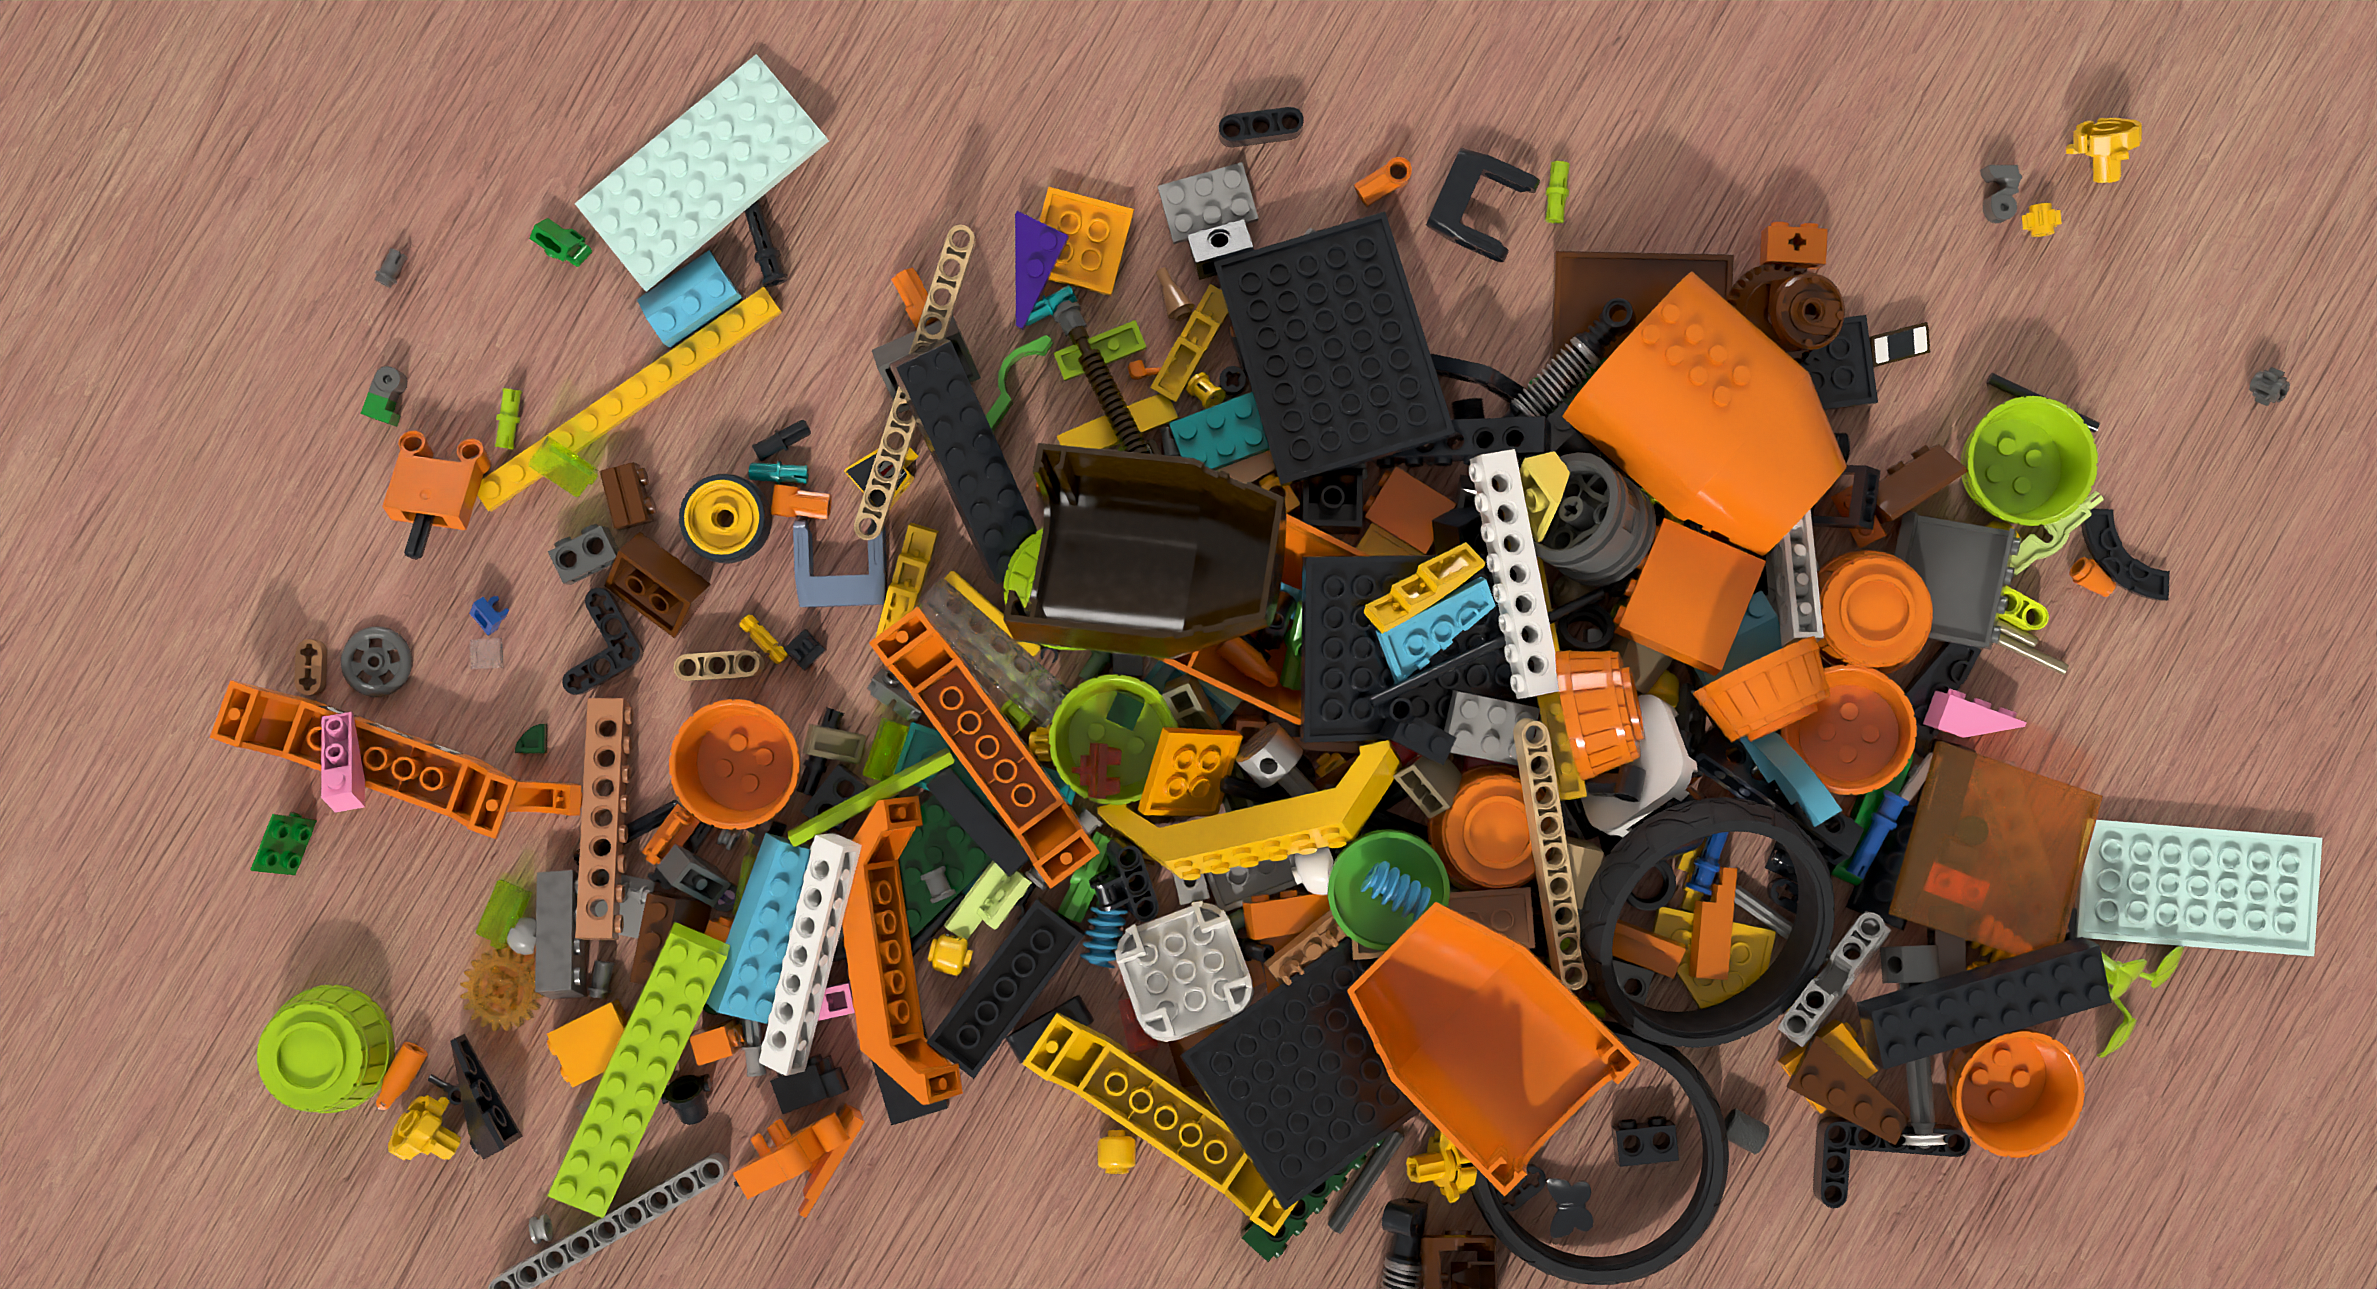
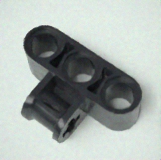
(1115, 886)

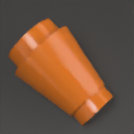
(2091, 576)

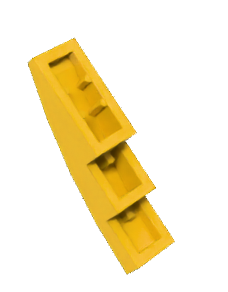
(1191, 344)
(1099, 434)
(908, 575)
(1429, 584)

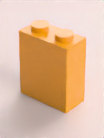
(1842, 1040)
(587, 1042)

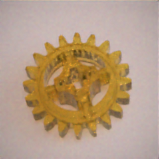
(496, 980)

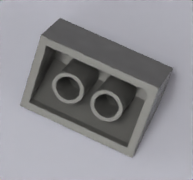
(901, 347)

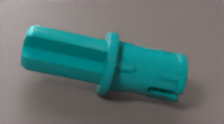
(1048, 304)
(778, 473)

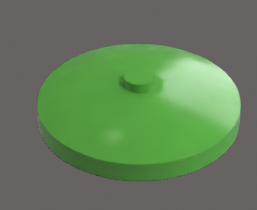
(1366, 918)

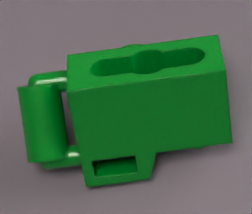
(560, 242)

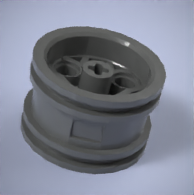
(1599, 525)

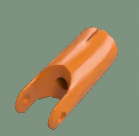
(1247, 660)
(401, 1073)

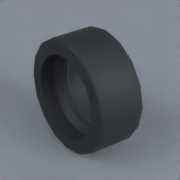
(1593, 614)
(1663, 897)

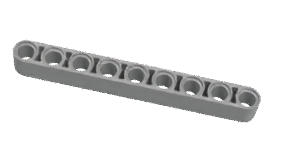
(621, 1219)

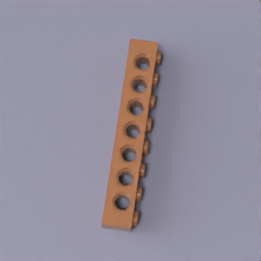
(600, 714)

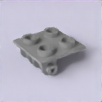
(633, 906)

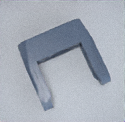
(844, 589)

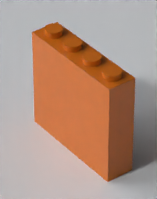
(1689, 597)

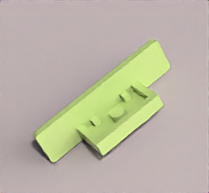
(988, 900)

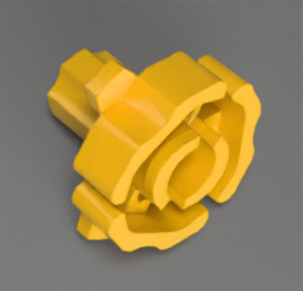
(2107, 144)
(422, 1131)
(1443, 1166)

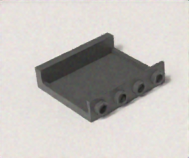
(1964, 574)

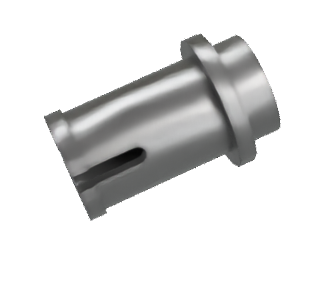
(390, 268)
(601, 979)

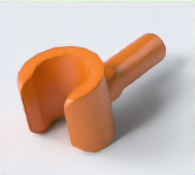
(1138, 371)

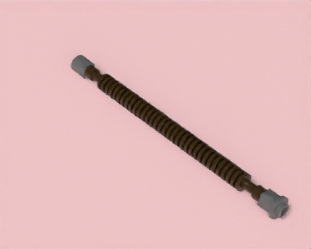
(1100, 378)

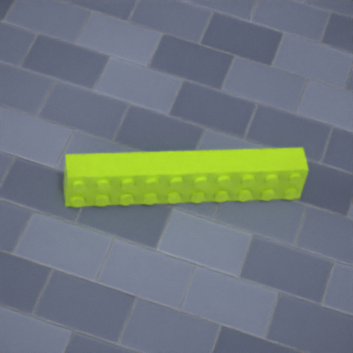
(639, 1070)

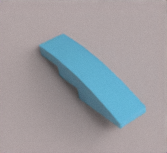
(1793, 775)

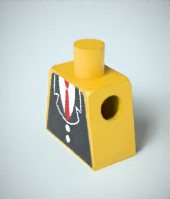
(860, 472)

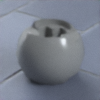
(523, 937)

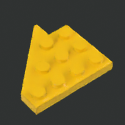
(1748, 956)

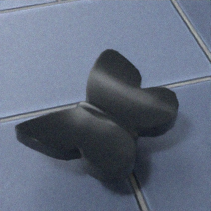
(1570, 1206)

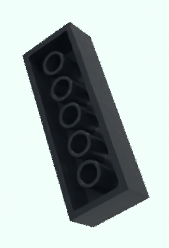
(1006, 987)

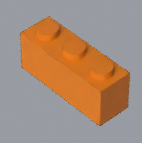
(1283, 914)

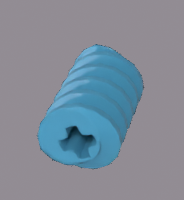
(1397, 889)
(1103, 936)

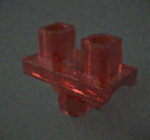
(1094, 770)
(1135, 1035)

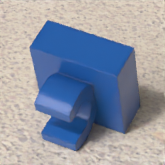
(486, 616)

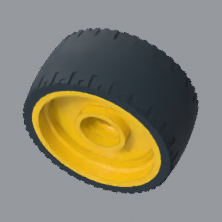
(702, 515)

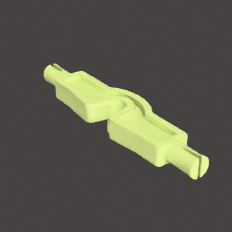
(2034, 548)

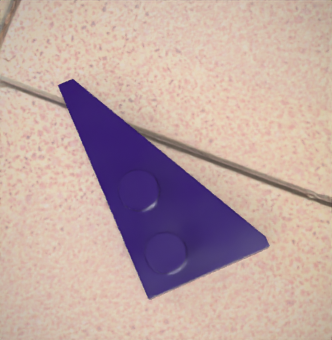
(1035, 258)

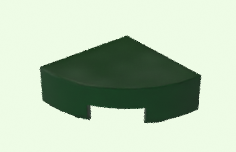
(533, 740)

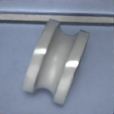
(540, 1229)

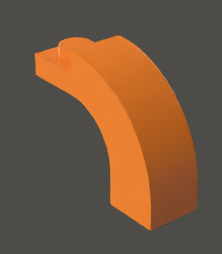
(547, 798)

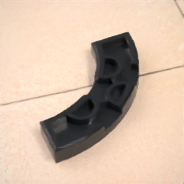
(2120, 566)

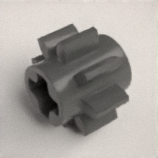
(2269, 386)

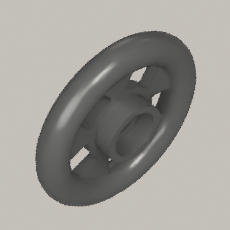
(362, 641)

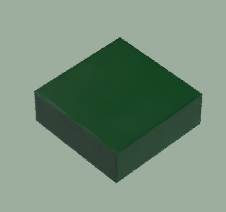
(1125, 711)

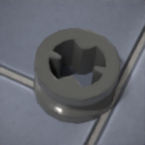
(729, 837)

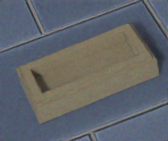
(834, 744)

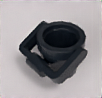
(688, 1097)

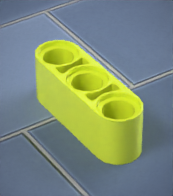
(2017, 610)

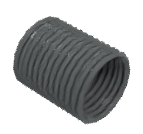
(1746, 1131)

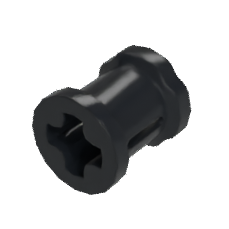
(1232, 389)

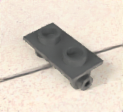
(887, 687)

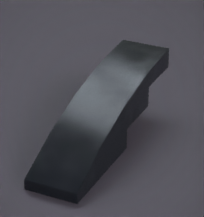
(978, 821)

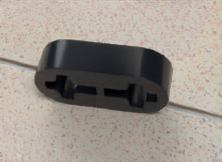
(1786, 903)
(1526, 1192)

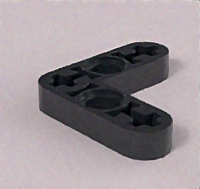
(1478, 374)
(612, 653)

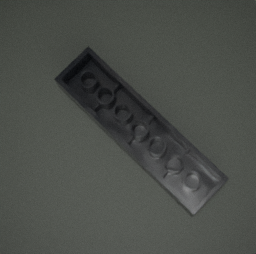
(965, 453)
(1984, 1002)

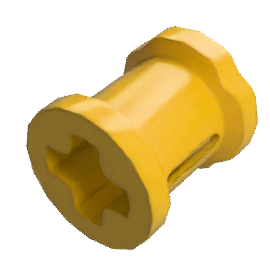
(1203, 379)

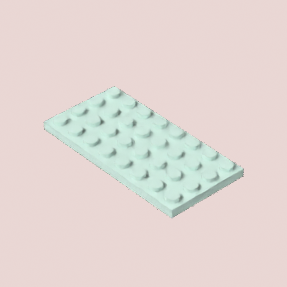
(701, 172)
(2200, 888)

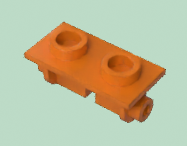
(1862, 536)
(674, 830)

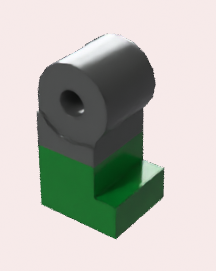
(384, 394)

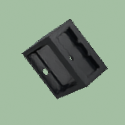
(1862, 501)

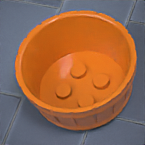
(1872, 611)
(1767, 692)
(1599, 710)
(1858, 733)
(734, 764)
(1487, 831)
(2016, 1092)

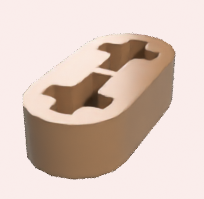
(305, 665)

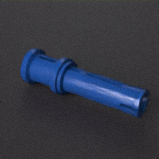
(1883, 821)
(1707, 864)

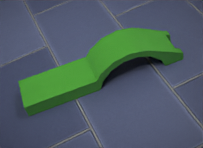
(1003, 403)

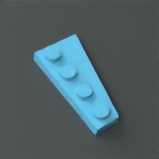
(1420, 637)

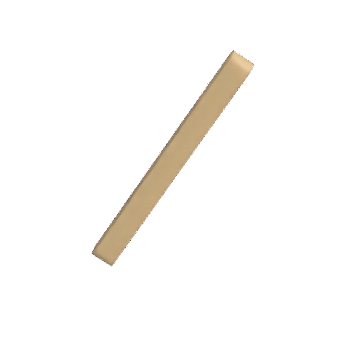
(894, 423)

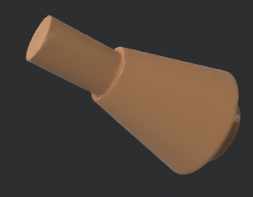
(1176, 302)

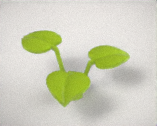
(2121, 977)

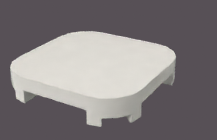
(1666, 768)
(1184, 972)

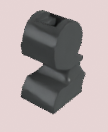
(2001, 205)

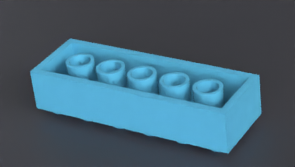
(761, 931)

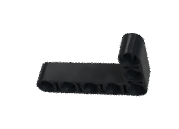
(1848, 1140)

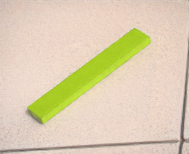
(870, 796)

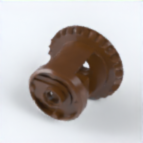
(1802, 307)
(1463, 1274)

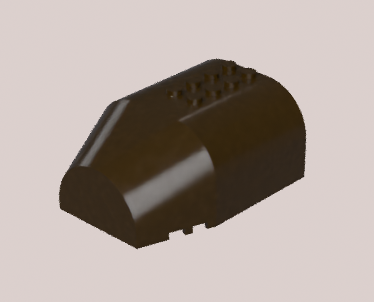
(1148, 555)

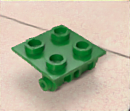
(283, 844)

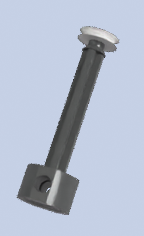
(1912, 967)

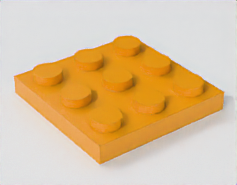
(1095, 239)
(1189, 772)

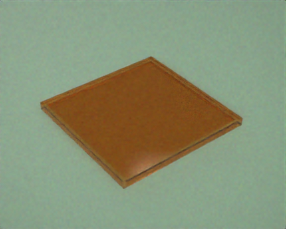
(1995, 852)

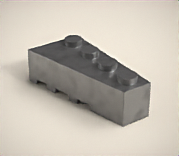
(559, 954)

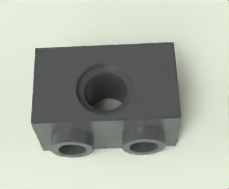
(693, 875)

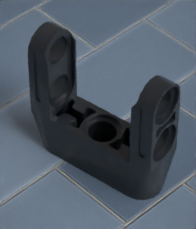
(1458, 191)

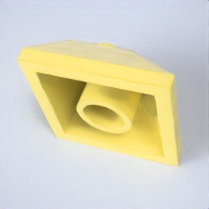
(1543, 487)

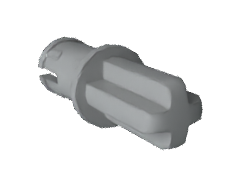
(752, 1047)

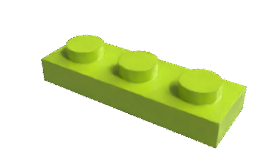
(1112, 344)

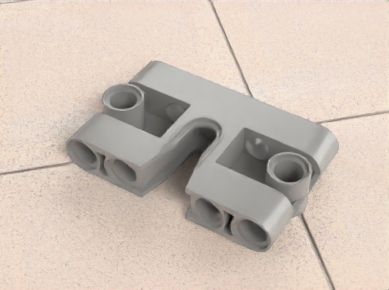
(1835, 979)

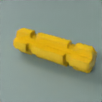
(763, 639)

